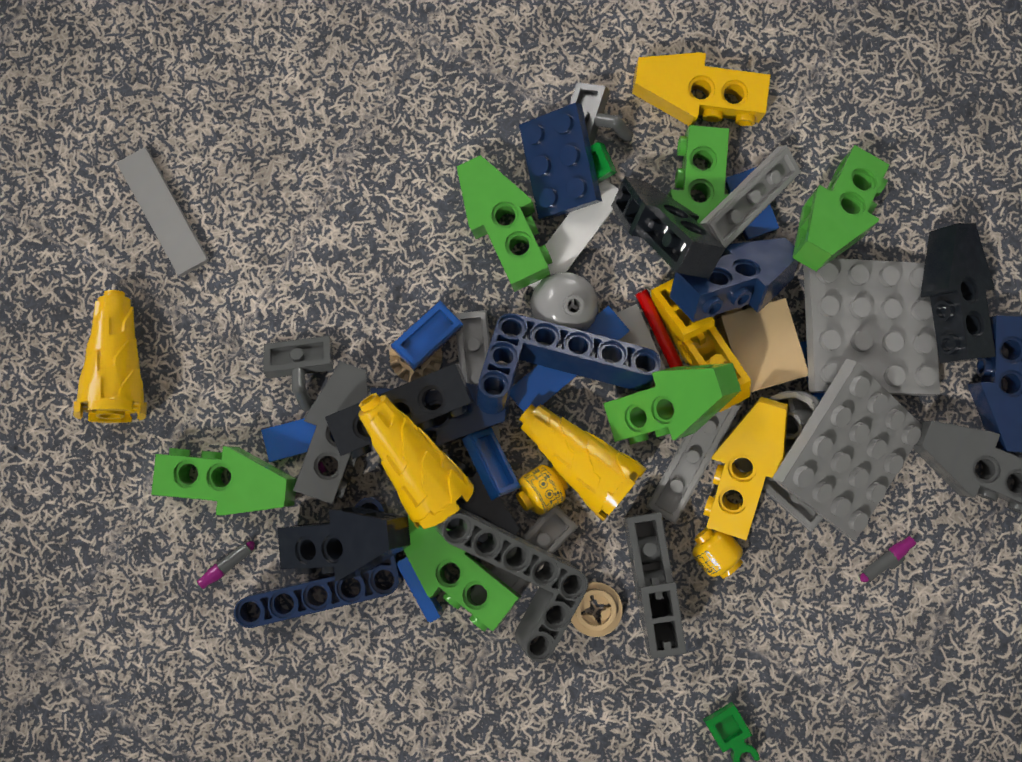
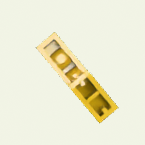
(668, 84)
(698, 340)
(760, 440)

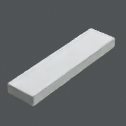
(578, 231)

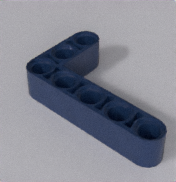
(559, 356)
(302, 594)

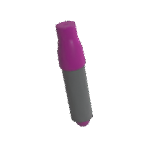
(890, 559)
(219, 569)

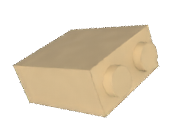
(764, 343)

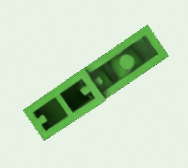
(712, 146)
(489, 197)
(841, 213)
(693, 391)
(252, 485)
(430, 556)

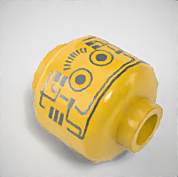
(541, 489)
(717, 553)

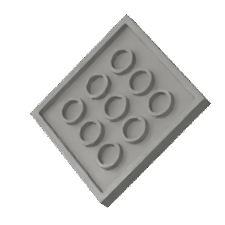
(871, 317)
(849, 450)

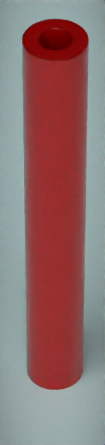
(659, 329)

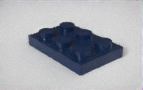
(560, 162)

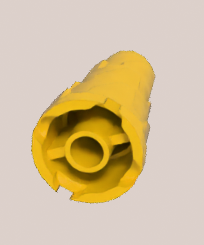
(111, 375)
(583, 460)
(418, 469)

